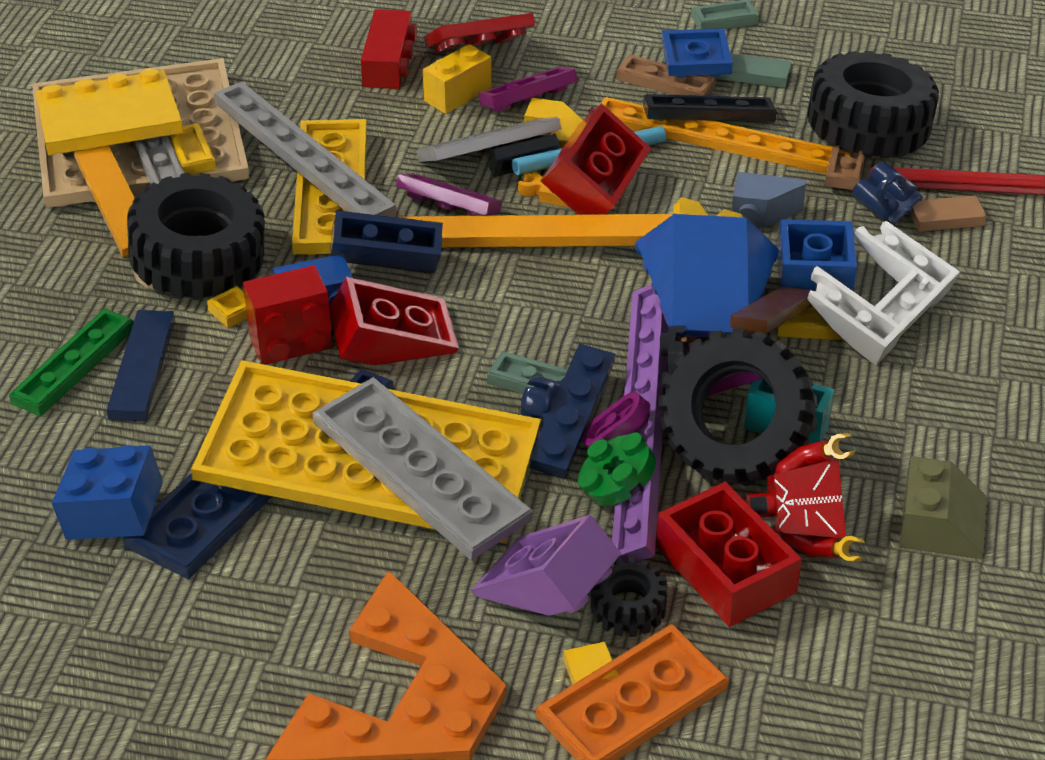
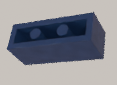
(386, 241)

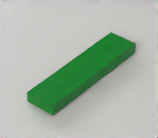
(71, 362)

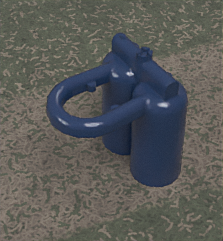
(887, 193)

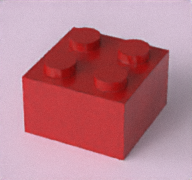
(288, 315)

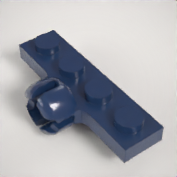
(565, 408)

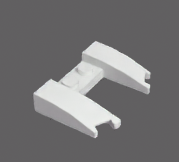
(877, 328)

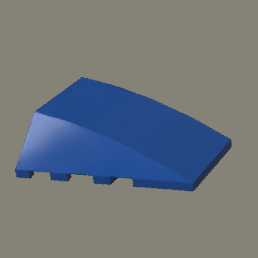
(706, 269)

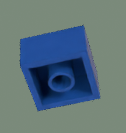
(814, 244)
(108, 492)

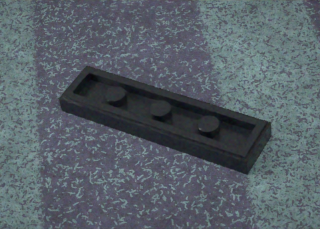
(709, 108)

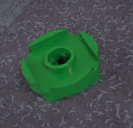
(616, 468)

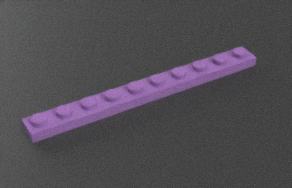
(637, 517)

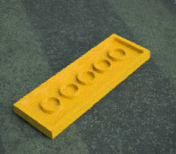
(313, 209)

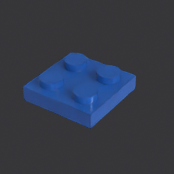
(696, 52)

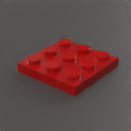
(479, 32)

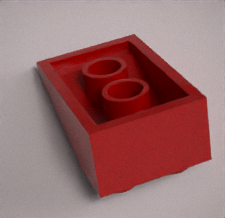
(389, 324)

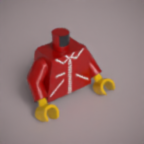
(808, 501)

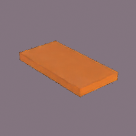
(653, 690)

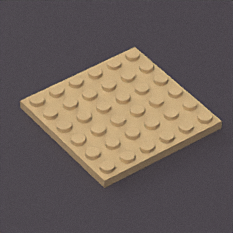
(193, 93)

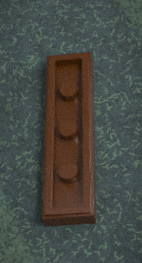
(771, 310)

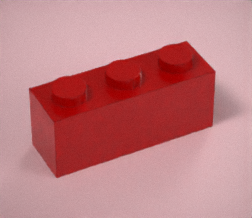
(388, 49)

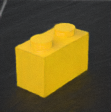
(457, 78)

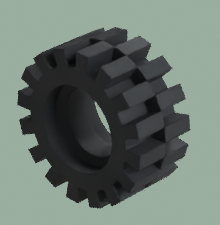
(630, 614)

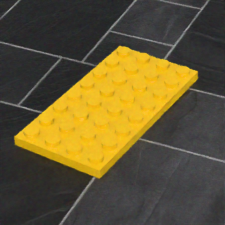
(271, 447)

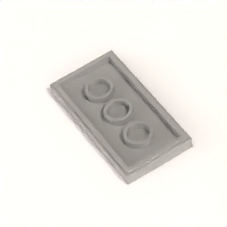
(488, 139)

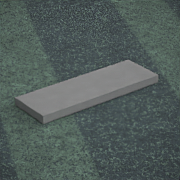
(423, 468)

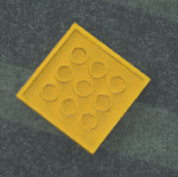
(107, 111)

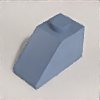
(767, 197)

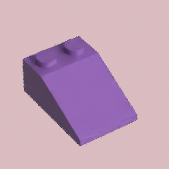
(551, 568)

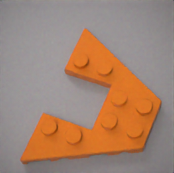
(440, 712)

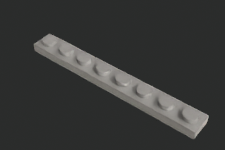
(302, 152)

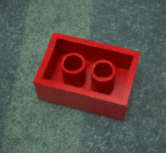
(596, 163)
(728, 553)

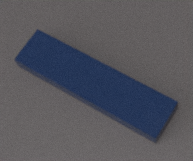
(141, 365)

